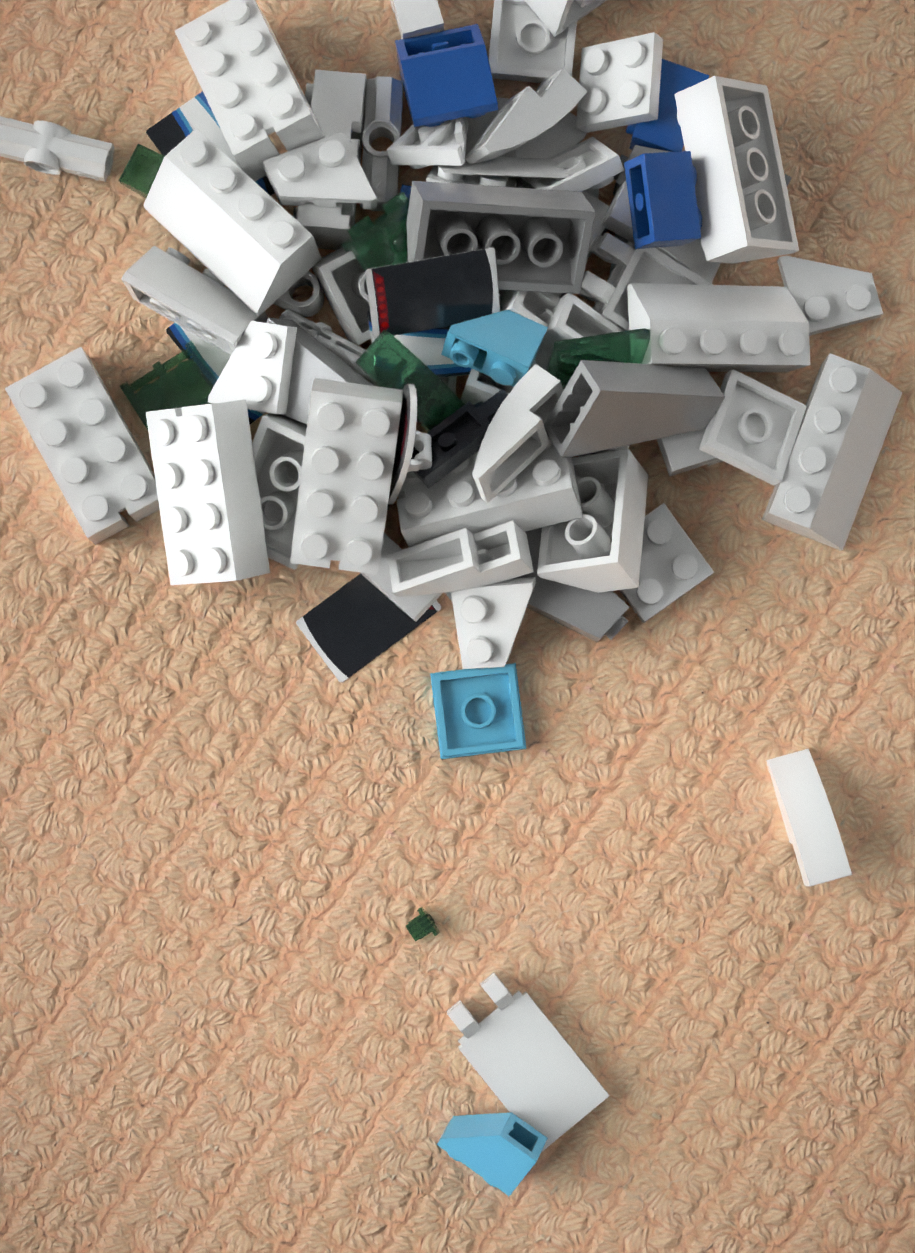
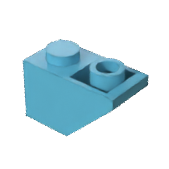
(496, 345)
(494, 1147)

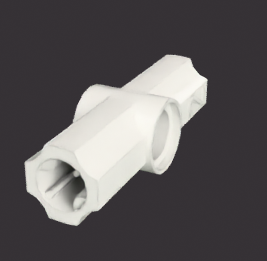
(382, 119)
(54, 149)

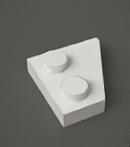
(431, 145)
(320, 175)
(830, 293)
(259, 369)
(489, 620)

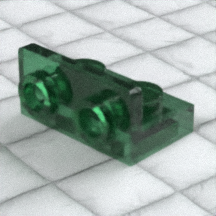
(381, 240)

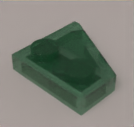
(611, 347)

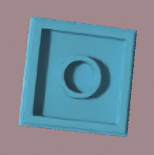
(478, 711)

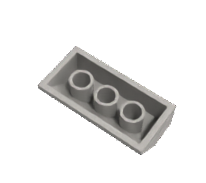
(536, 233)

